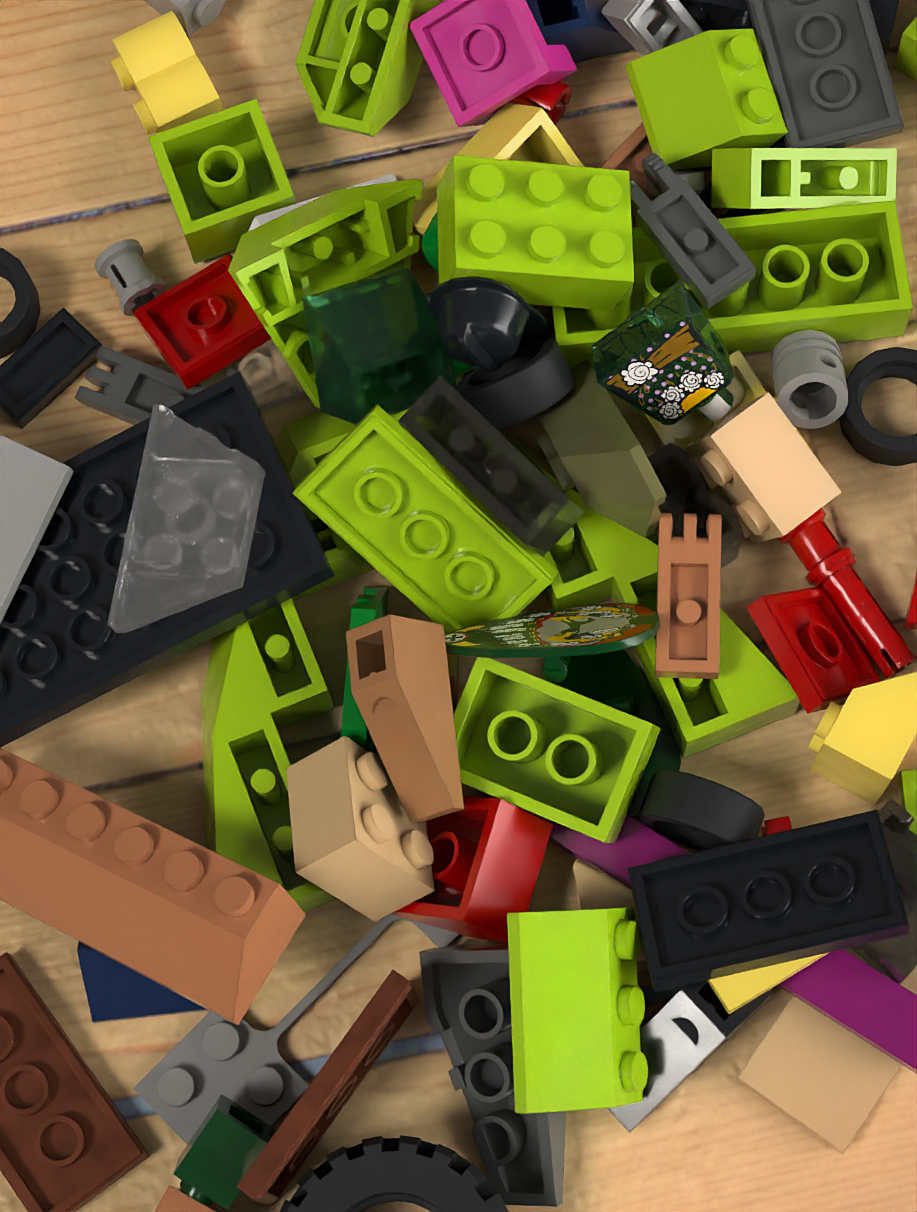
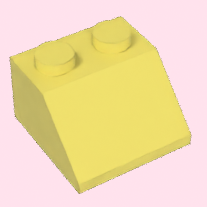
(867, 736)

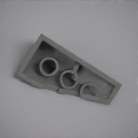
(471, 1009)

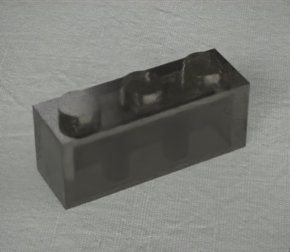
(491, 466)

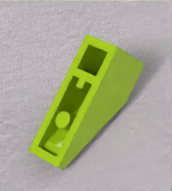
(802, 177)

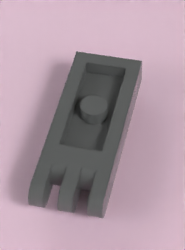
(130, 387)

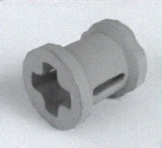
(129, 275)

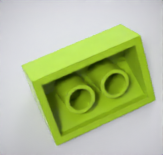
(575, 1009)

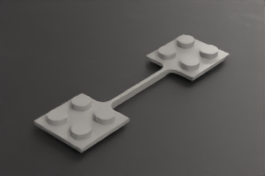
(242, 1060)

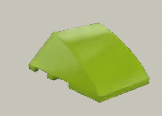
(320, 248)

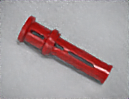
(832, 568)

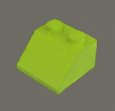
(706, 97)

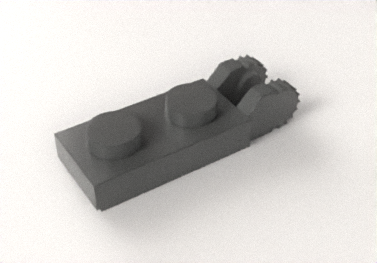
(689, 235)

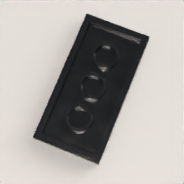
(767, 901)

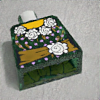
(667, 360)

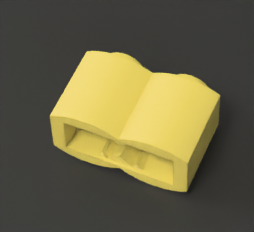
(165, 75)

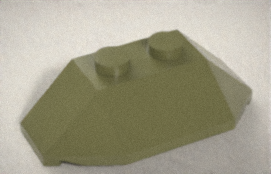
(600, 455)

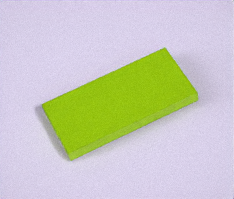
(422, 527)

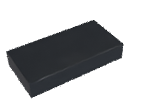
(45, 367)

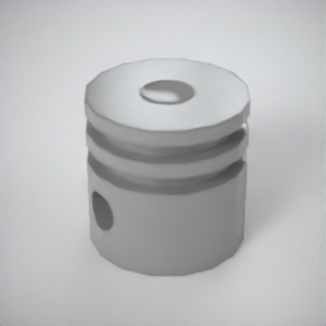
(809, 379)

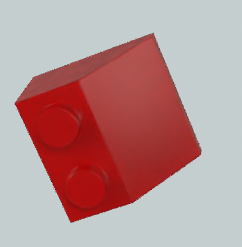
(481, 868)

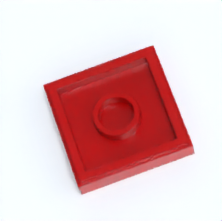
(202, 324)
(813, 646)

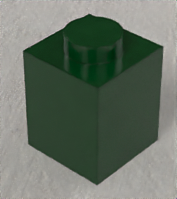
(221, 1153)

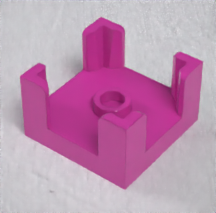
(487, 55)

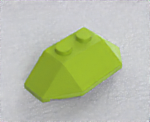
(360, 61)

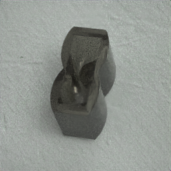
(688, 494)

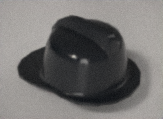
(483, 321)

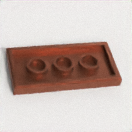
(330, 1090)
(56, 1120)

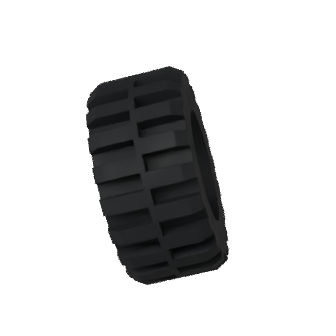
(395, 1171)

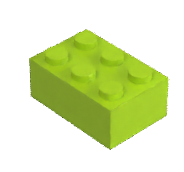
(538, 228)
(550, 749)

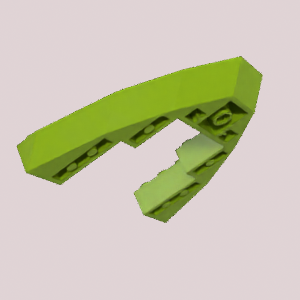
(269, 679)

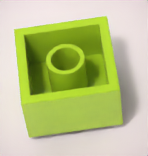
(221, 176)

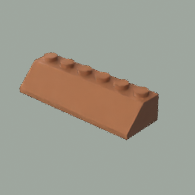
(139, 891)

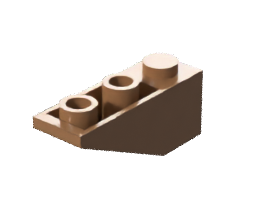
(407, 705)

